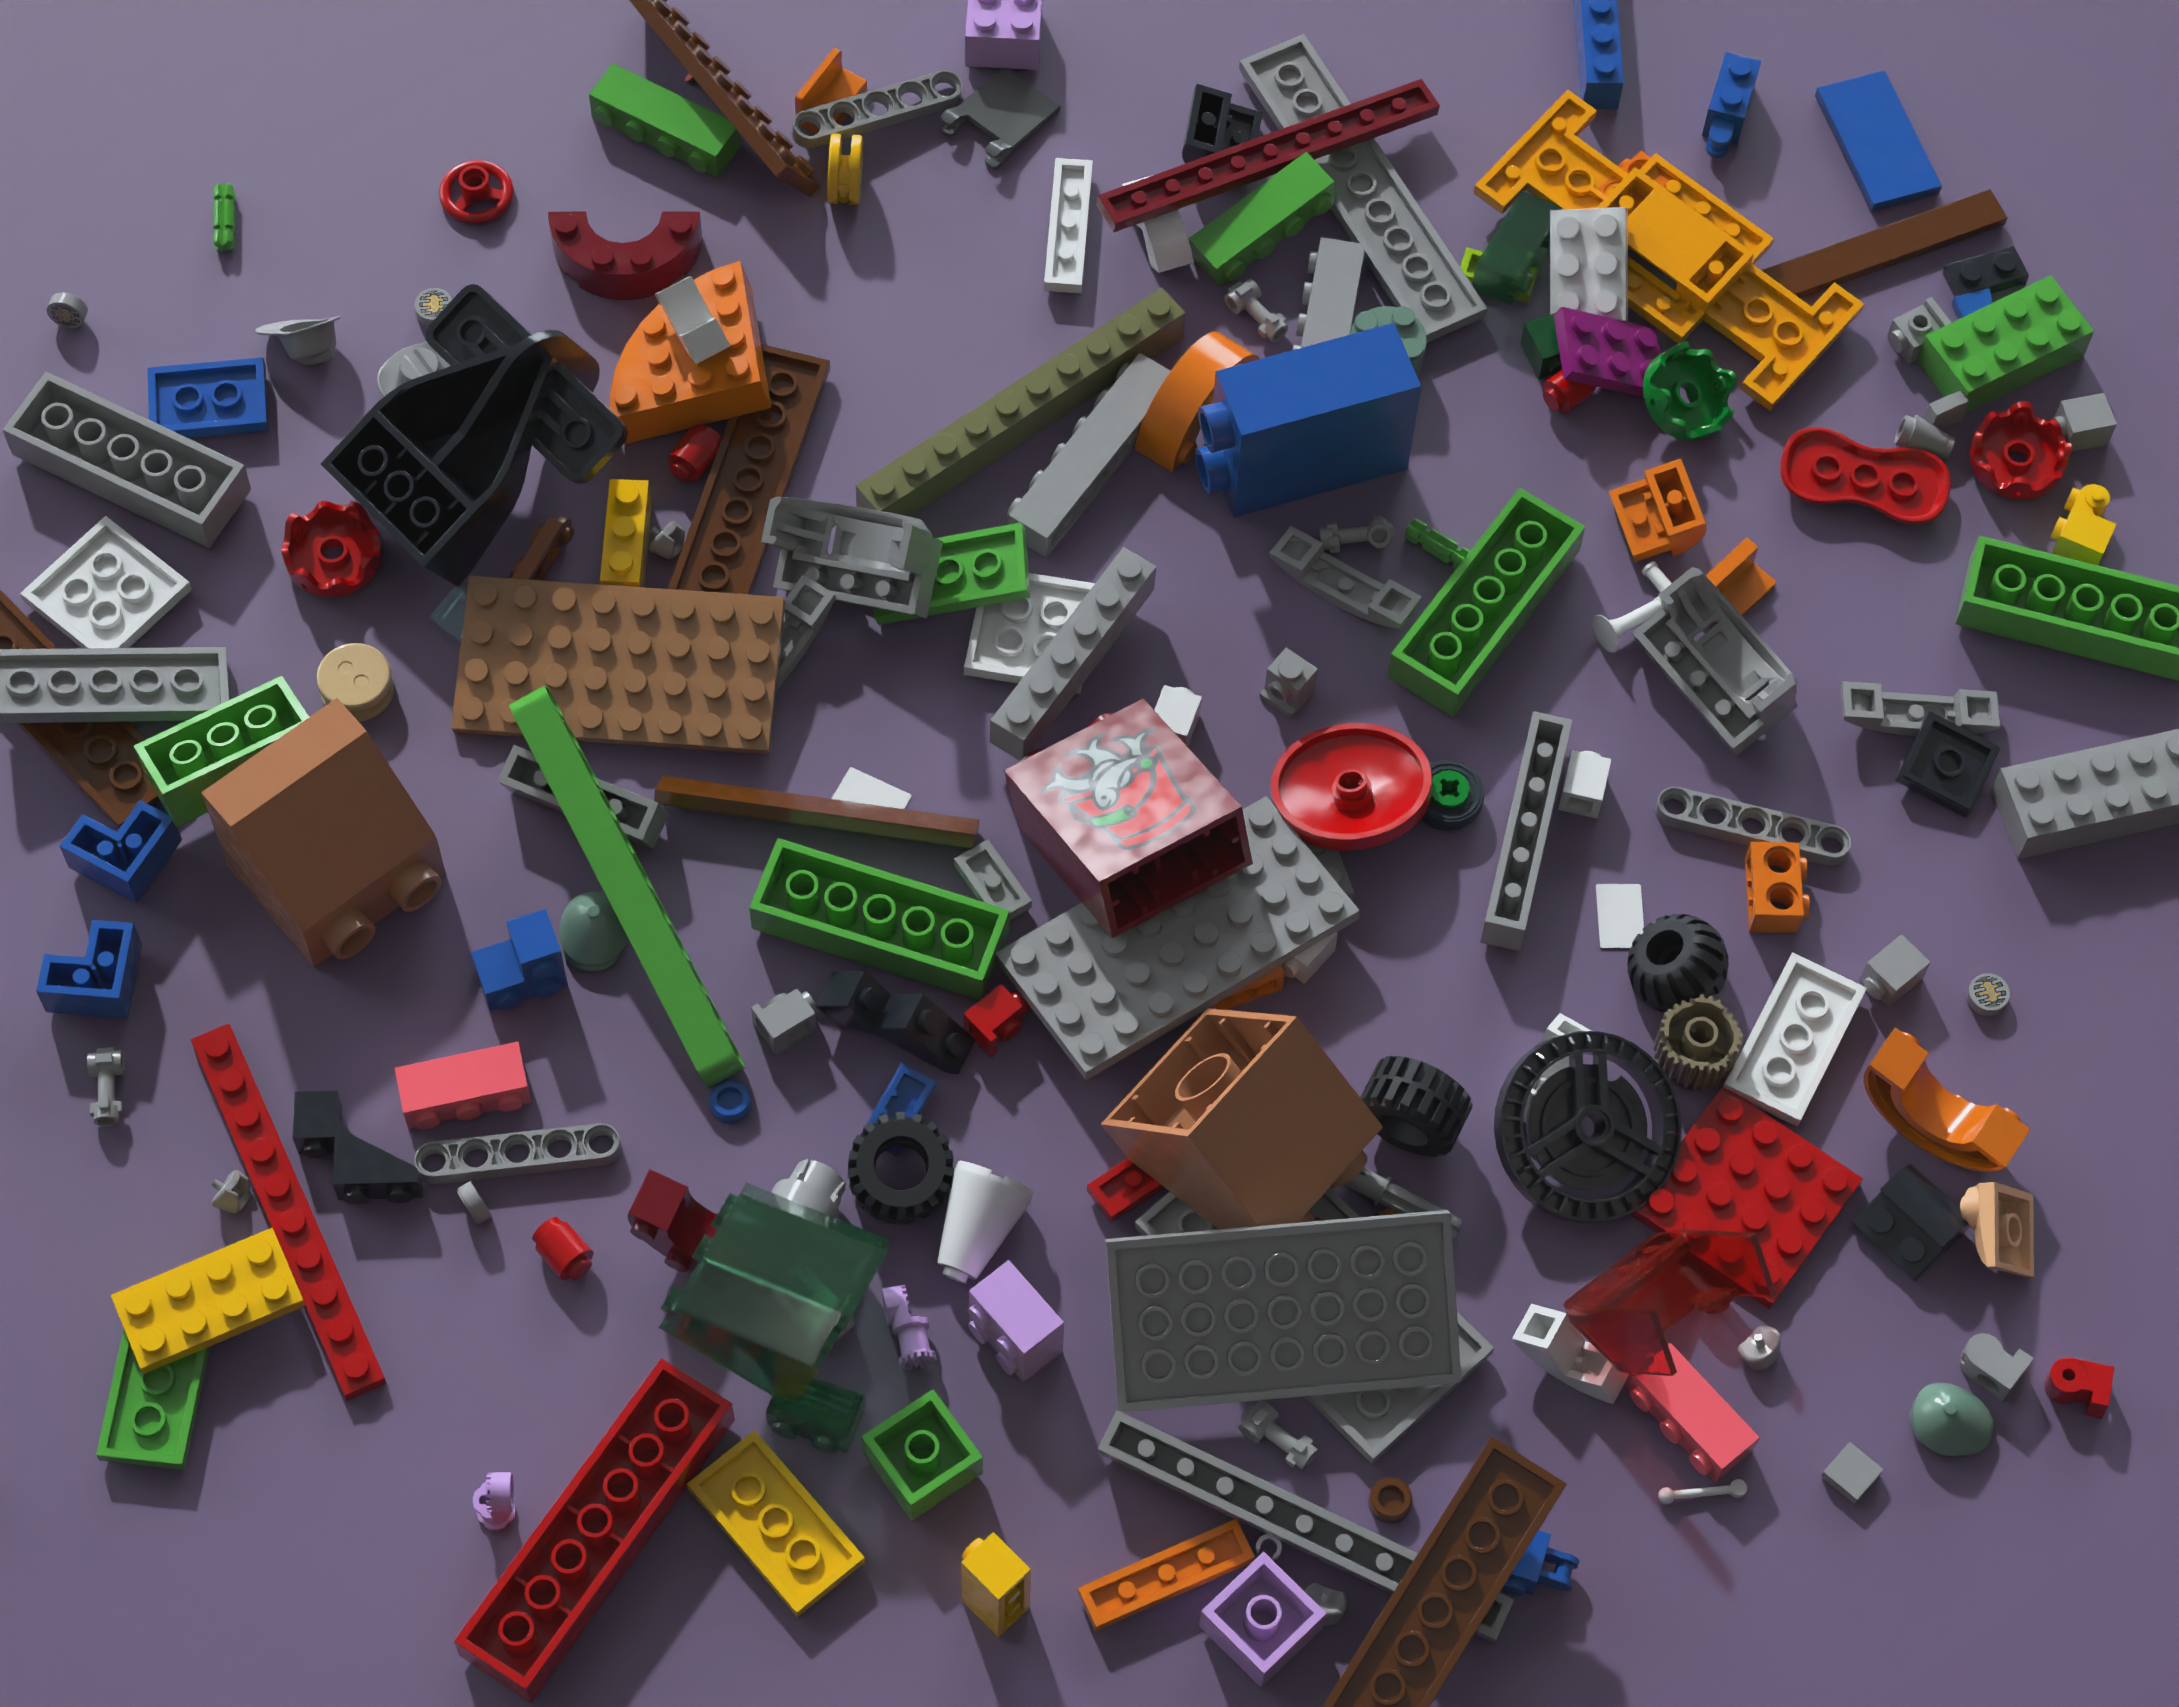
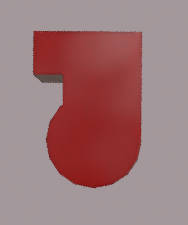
(2081, 1382)

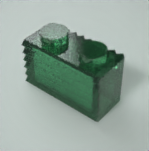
(822, 1414)

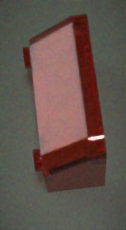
(1659, 1285)

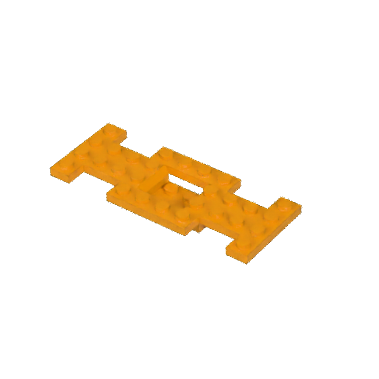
(1686, 237)

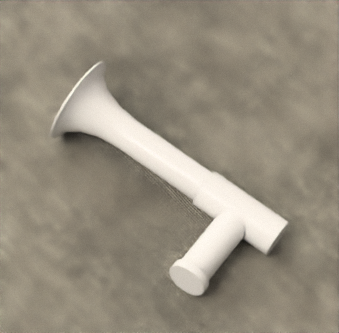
(1610, 631)

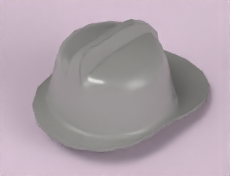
(305, 339)

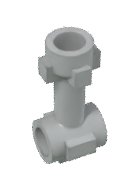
(1246, 297)
(1377, 532)
(106, 1065)
(1260, 1422)

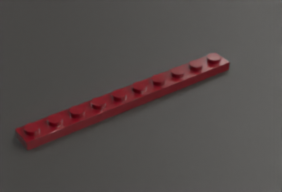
(1266, 155)

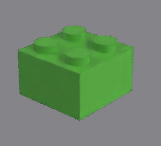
(922, 1454)

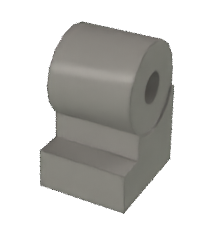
(1991, 1366)

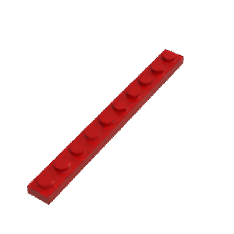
(288, 1212)

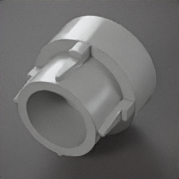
(813, 1186)

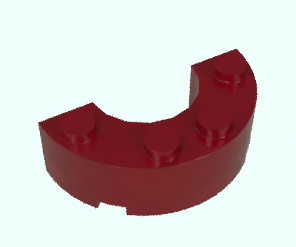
(629, 268)
(670, 1220)

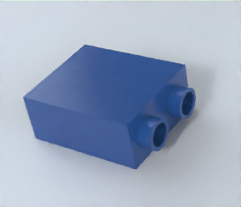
(1309, 420)

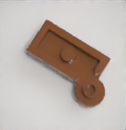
(543, 549)

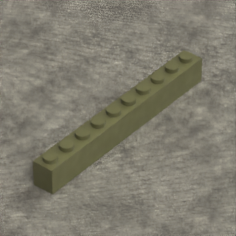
(1023, 408)

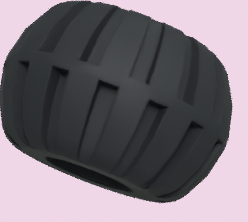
(1677, 961)

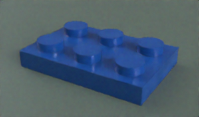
(209, 397)

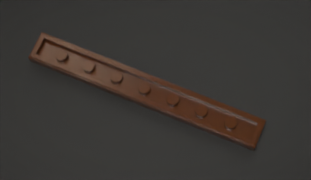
(1889, 244)
(817, 811)

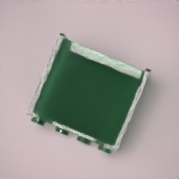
(773, 1289)

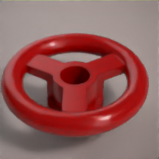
(476, 188)

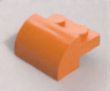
(1659, 512)

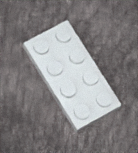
(1795, 1039)

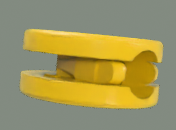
(845, 171)

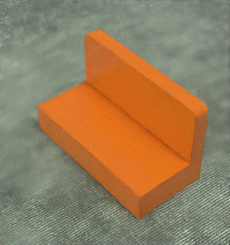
(828, 85)
(1741, 578)

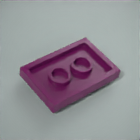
(1604, 350)

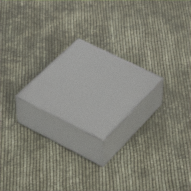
(1947, 410)
(1852, 1472)

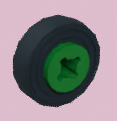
(1461, 806)

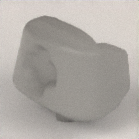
(668, 541)
(233, 1193)
(1761, 1348)
(1330, 1600)

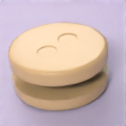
(358, 678)

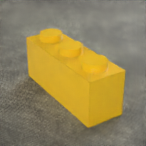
(626, 533)
(995, 1583)

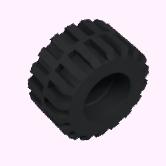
(1416, 1105)
(903, 1132)

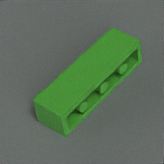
(664, 120)
(1263, 219)

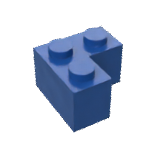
(125, 858)
(523, 965)
(96, 983)

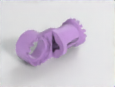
(908, 1328)
(495, 1501)

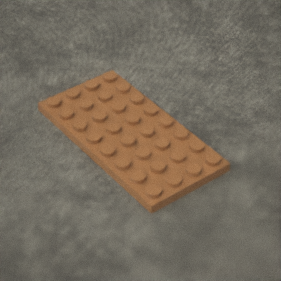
(622, 662)

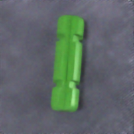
(224, 217)
(1435, 543)

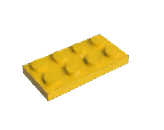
(207, 1300)
(776, 1523)

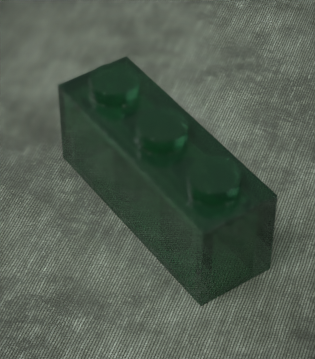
(1515, 250)

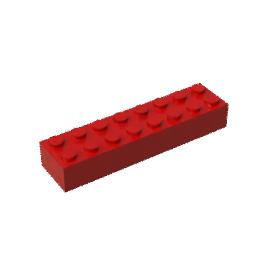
(595, 1530)

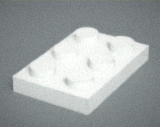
(1590, 261)

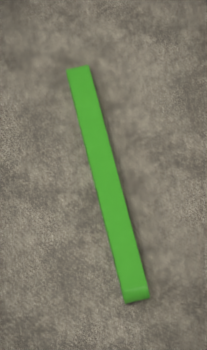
(627, 887)

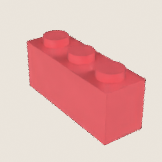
(463, 1086)
(1695, 1417)

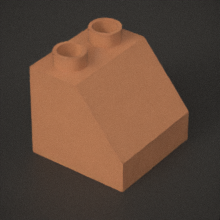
(325, 835)
(1245, 1120)

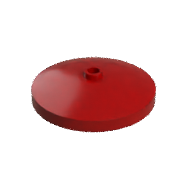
(1352, 786)

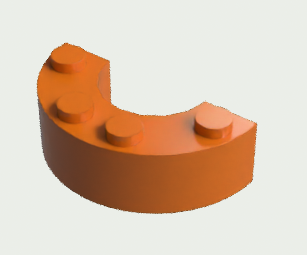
(1172, 418)
(1935, 1118)

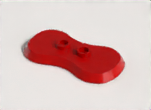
(1897, 481)

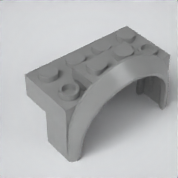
(875, 556)
(1726, 672)

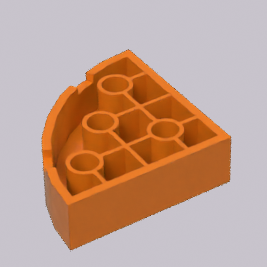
(661, 387)

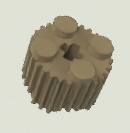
(1694, 1062)

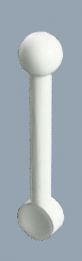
(1736, 1489)

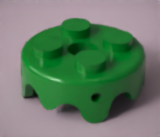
(1705, 388)

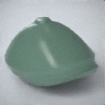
(591, 932)
(1950, 1420)

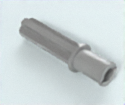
(1394, 1196)

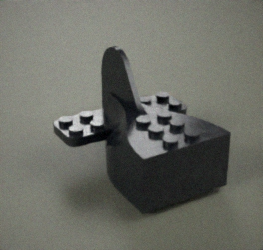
(454, 446)

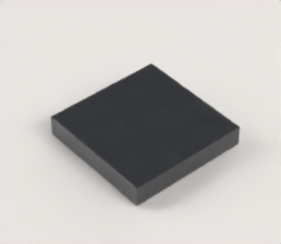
(1947, 764)

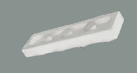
(1068, 225)

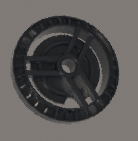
(1557, 1131)

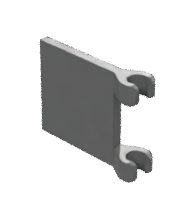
(1005, 110)

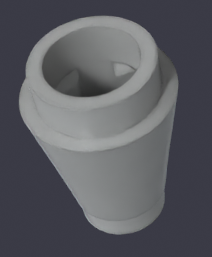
(1921, 434)

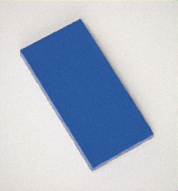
(1878, 140)

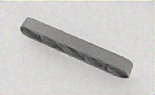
(888, 96)
(1736, 812)
(537, 1162)

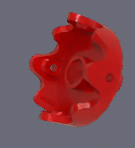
(2023, 432)
(329, 527)

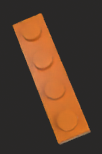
(1166, 1575)

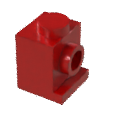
(995, 1018)

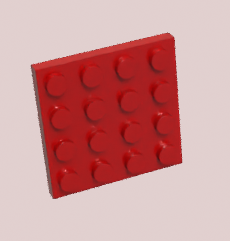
(1753, 1177)

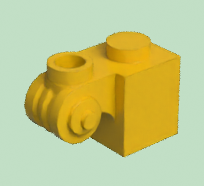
(2085, 531)

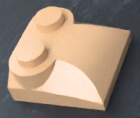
(2002, 1226)

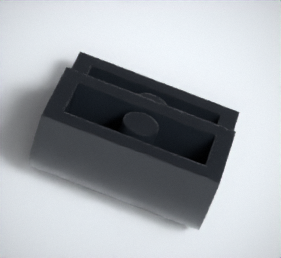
(1217, 123)
(1912, 1221)

